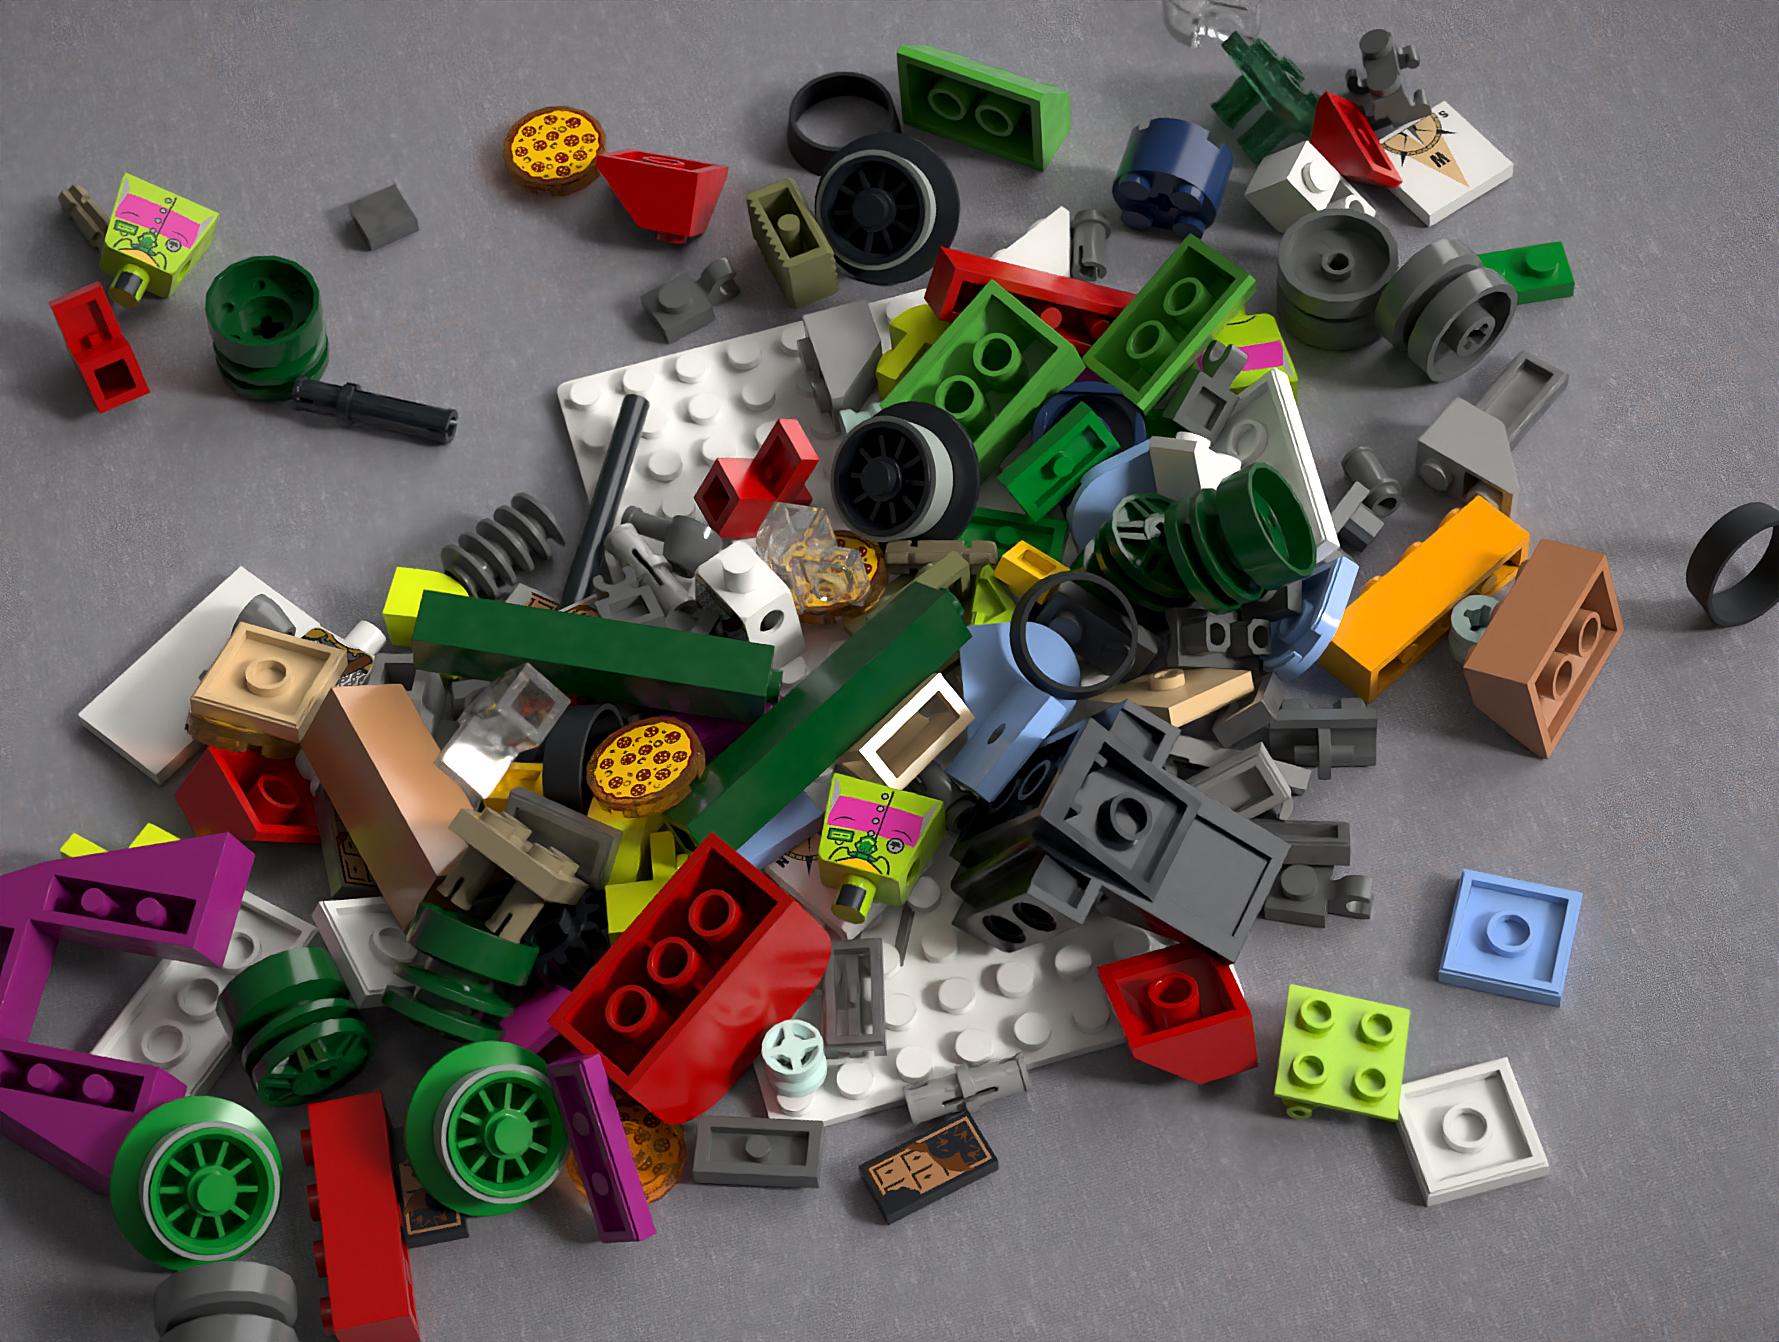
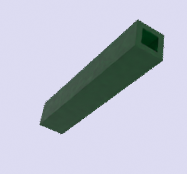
(597, 656)
(820, 718)

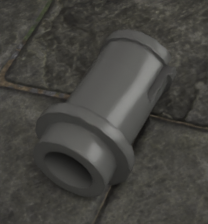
(1089, 234)
(1364, 467)
(940, 786)

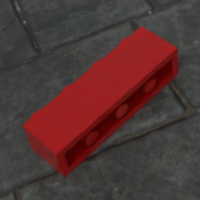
(1068, 305)
(360, 1222)

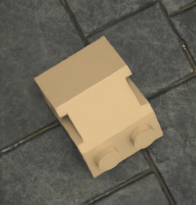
(905, 739)

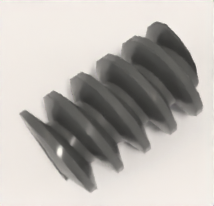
(501, 545)

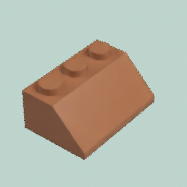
(1545, 644)

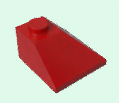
(664, 191)
(248, 798)
(1182, 1013)

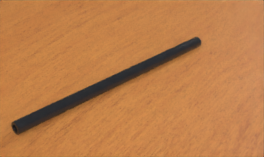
(601, 516)

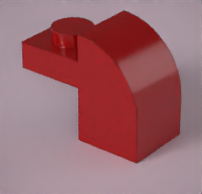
(98, 347)
(742, 490)

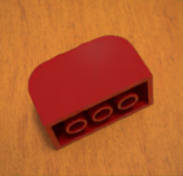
(696, 984)

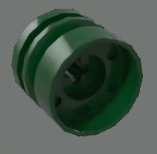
(266, 327)
(1240, 539)
(1135, 558)
(458, 975)
(295, 1027)

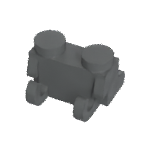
(1383, 65)

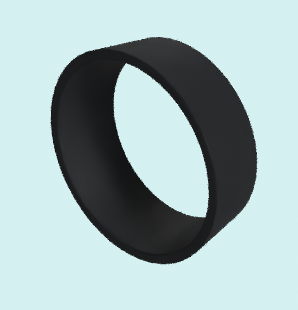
(813, 155)
(1756, 591)
(1023, 658)
(574, 734)

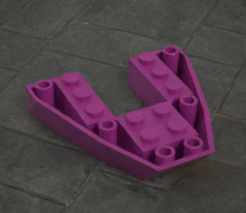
(142, 900)

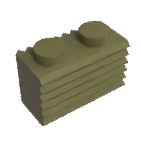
(792, 243)

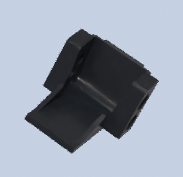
(1107, 819)

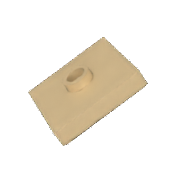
(268, 682)
(1178, 693)

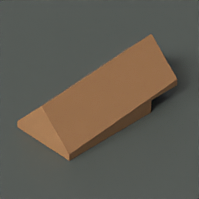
(388, 792)

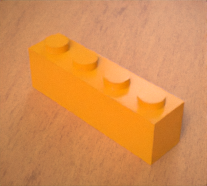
(1412, 605)

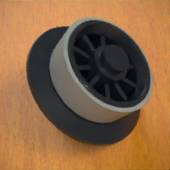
(887, 207)
(906, 476)

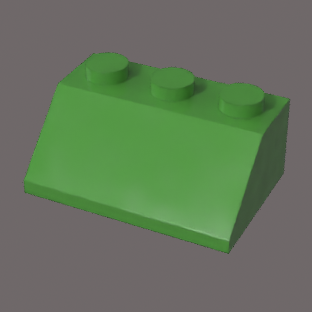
(982, 105)
(1170, 323)
(992, 373)

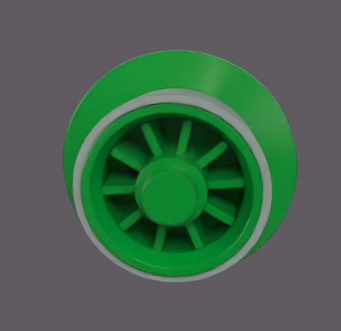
(485, 1129)
(196, 1182)

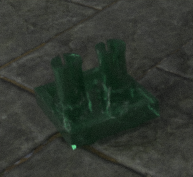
(1277, 84)

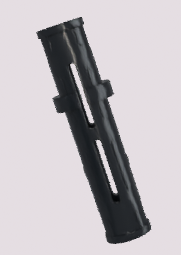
(353, 405)

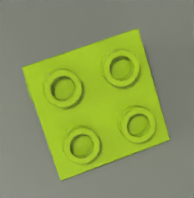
(1341, 1054)

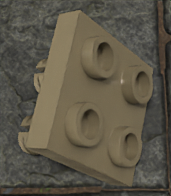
(502, 841)

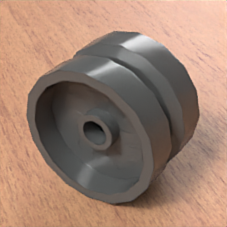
(1333, 277)
(1445, 309)
(226, 1304)

